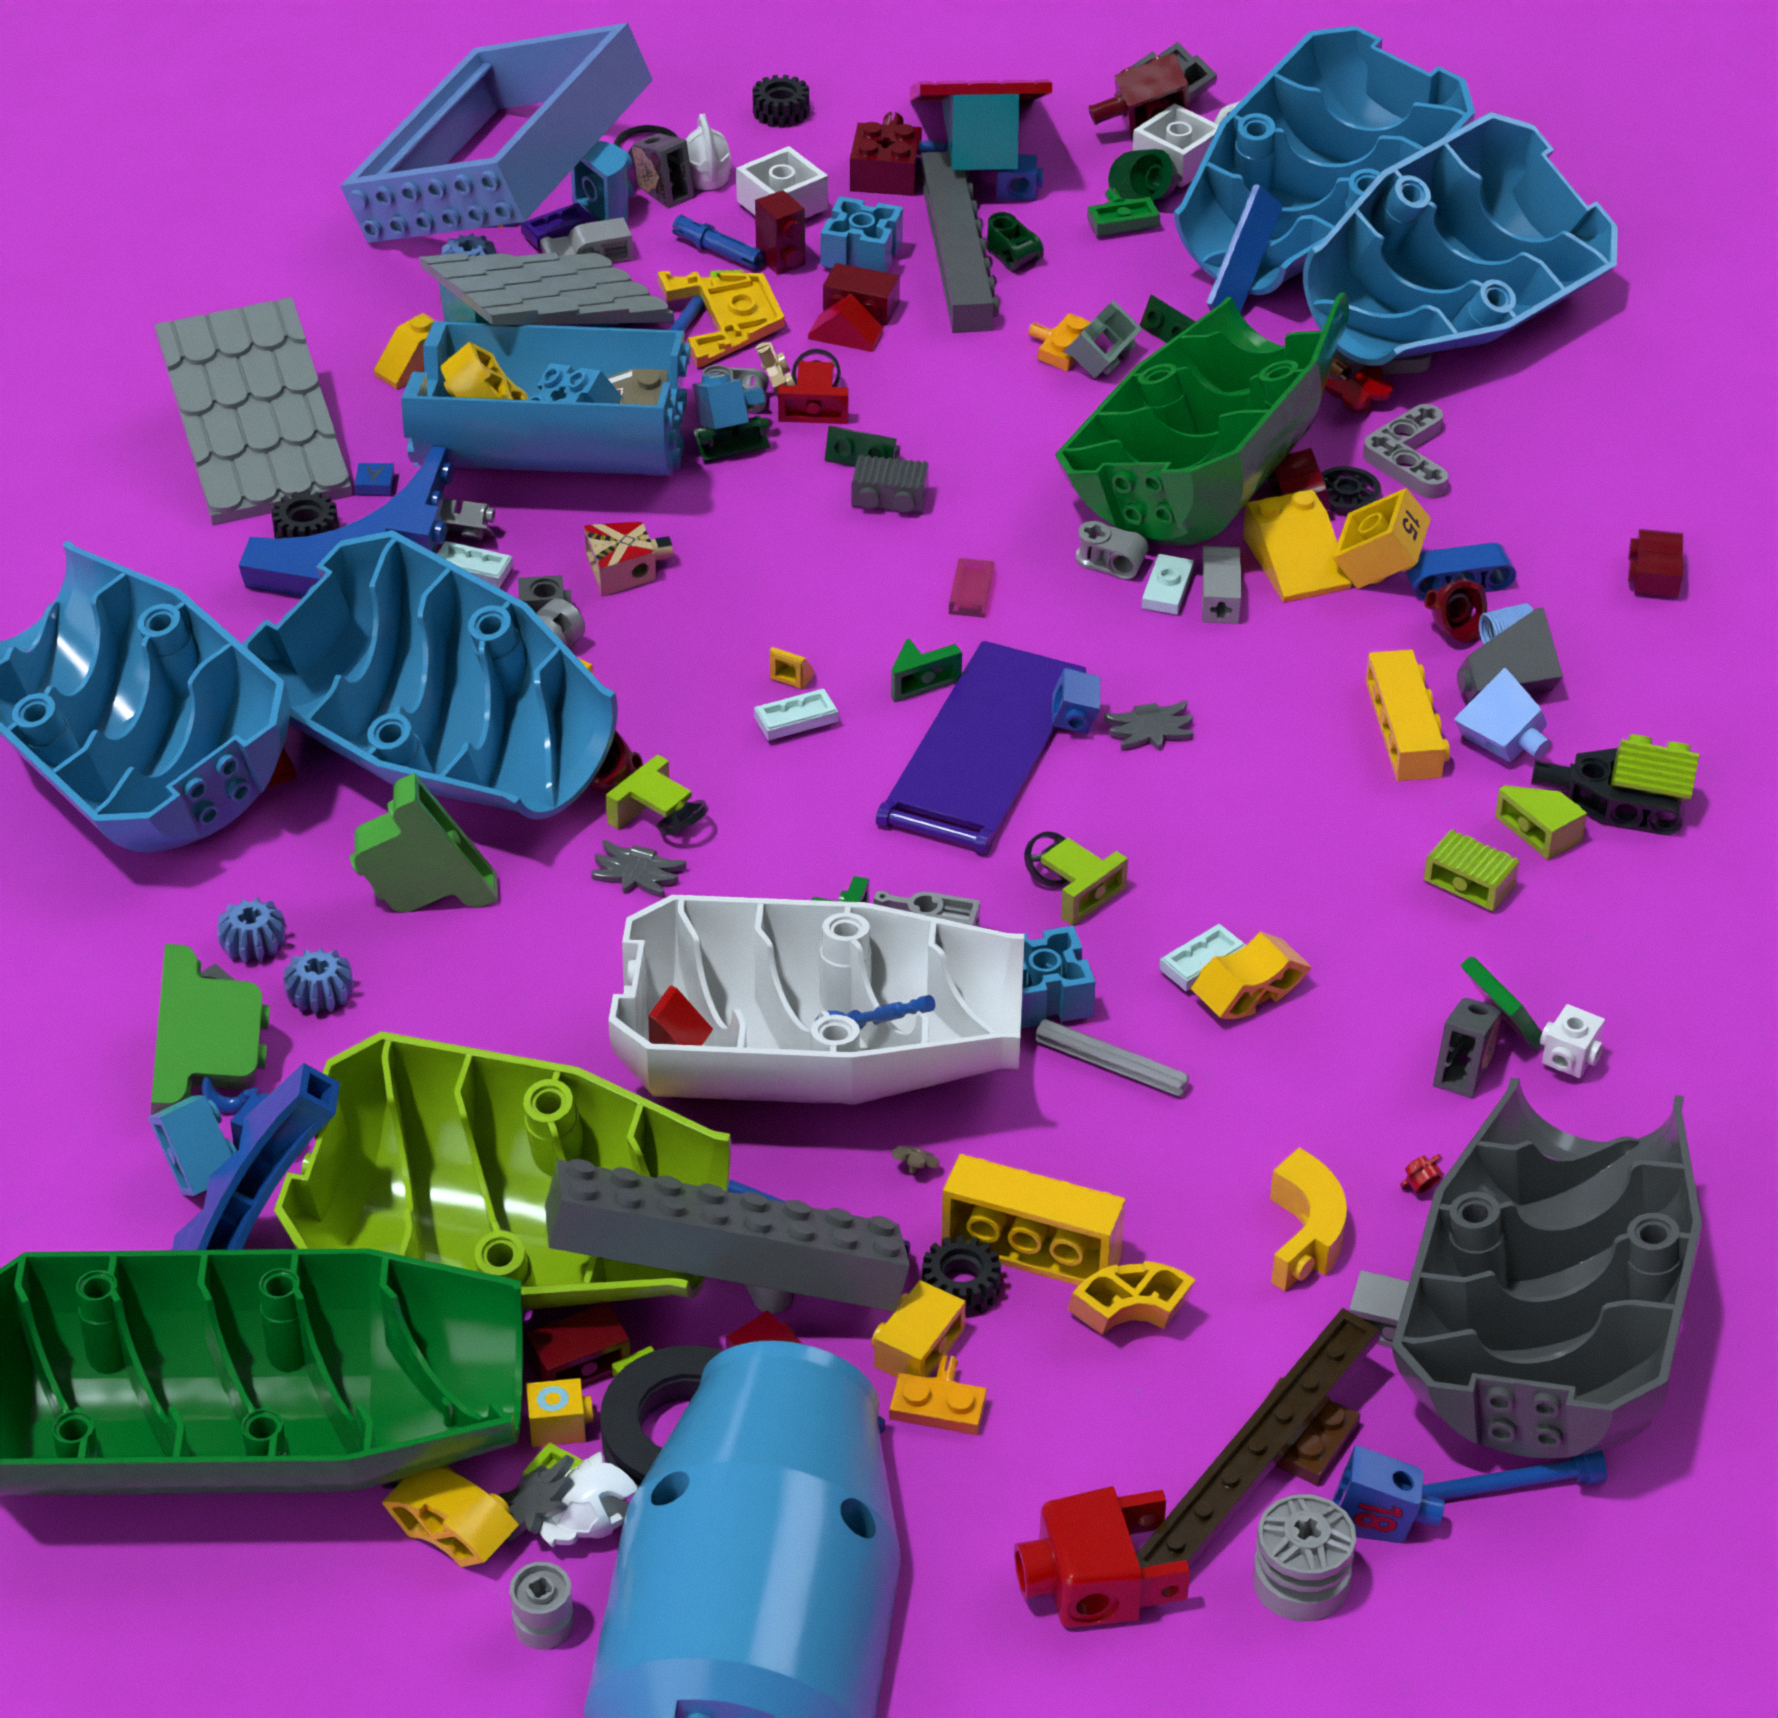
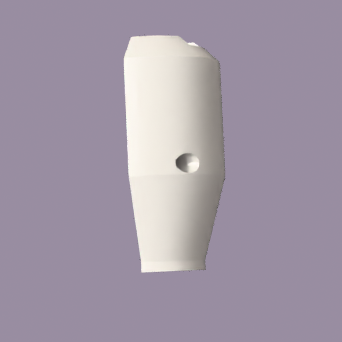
(776, 964)

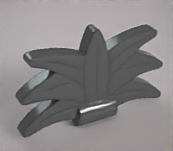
(1150, 724)
(636, 868)
(538, 1496)

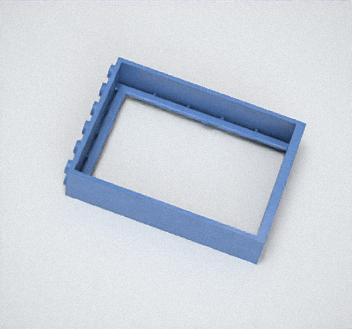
(585, 87)

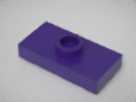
(555, 224)

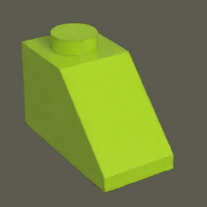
(1541, 818)

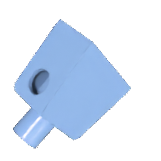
(1505, 720)

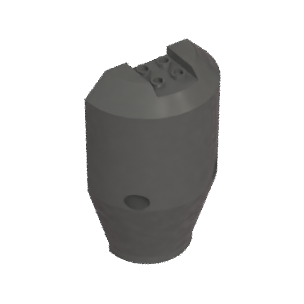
(1551, 1284)

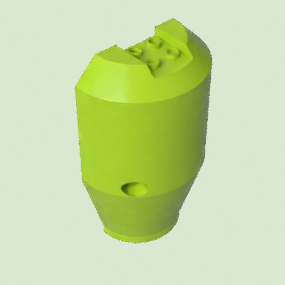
(454, 1159)

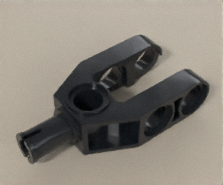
(1589, 786)

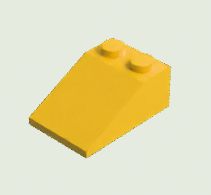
(1294, 545)

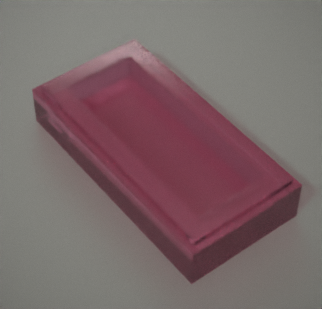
(971, 587)

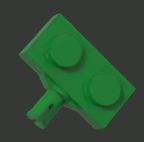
(1122, 214)

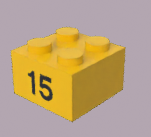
(1382, 538)

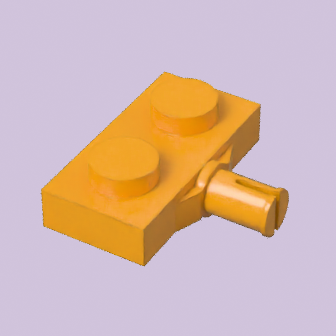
(1057, 340)
(939, 1400)

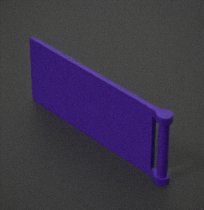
(979, 748)

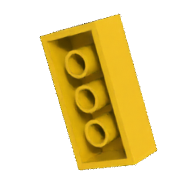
(1033, 1219)

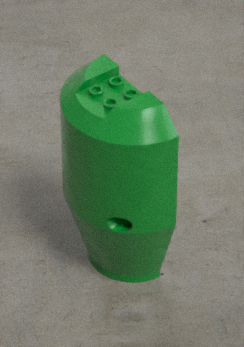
(1200, 426)

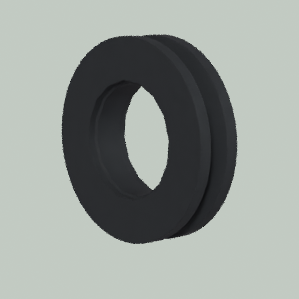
(639, 1390)

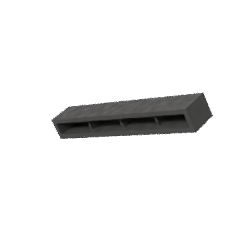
(958, 244)

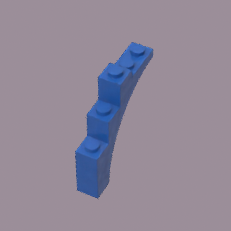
(291, 563)
(268, 1146)

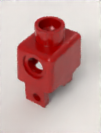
(1091, 1562)

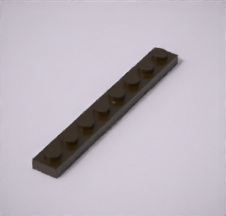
(1261, 1442)

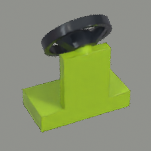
(654, 789)
(1091, 878)

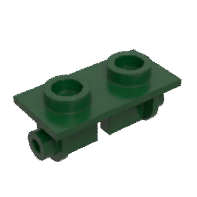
(1164, 320)
(732, 439)
(846, 445)

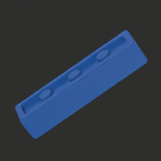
(1246, 248)

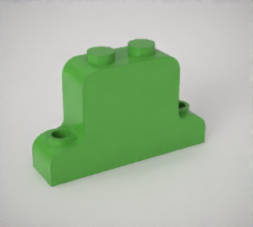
(420, 853)
(204, 1030)

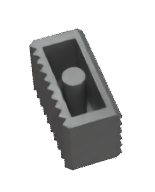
(890, 484)

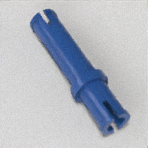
(707, 237)

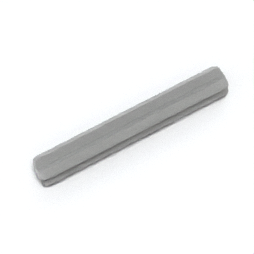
(1112, 1057)

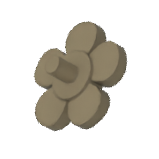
(915, 1157)

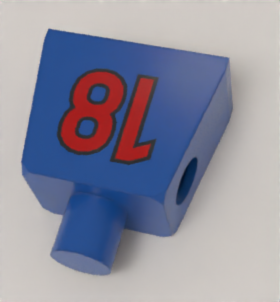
(1384, 1496)

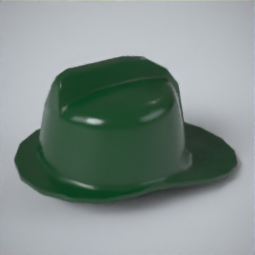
(1144, 174)

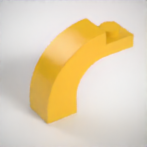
(1318, 1201)

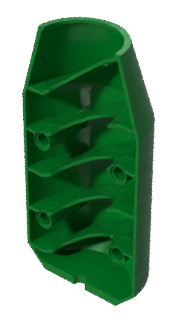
(249, 1370)

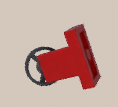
(814, 396)

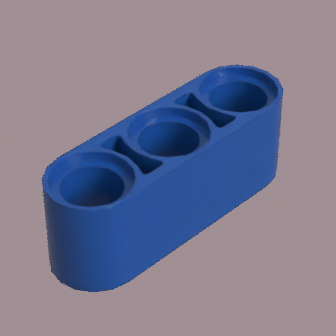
(1480, 563)

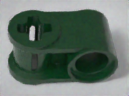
(1012, 241)

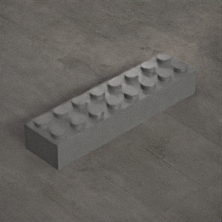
(725, 1235)

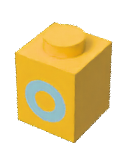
(558, 1412)

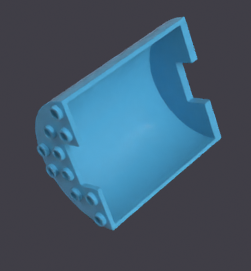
(550, 433)

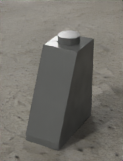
(1523, 650)

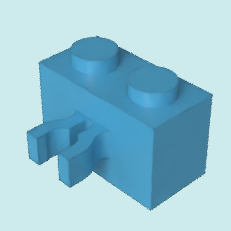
(723, 401)
(192, 1141)

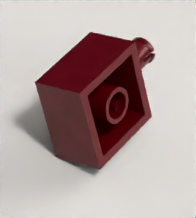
(1144, 93)
(886, 157)

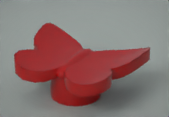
(1359, 392)

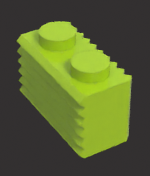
(1655, 768)
(1471, 870)

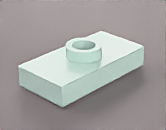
(483, 563)
(1167, 584)
(796, 714)
(1187, 961)

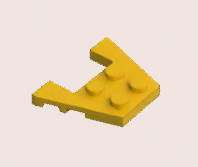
(738, 305)

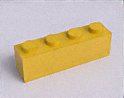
(1406, 715)

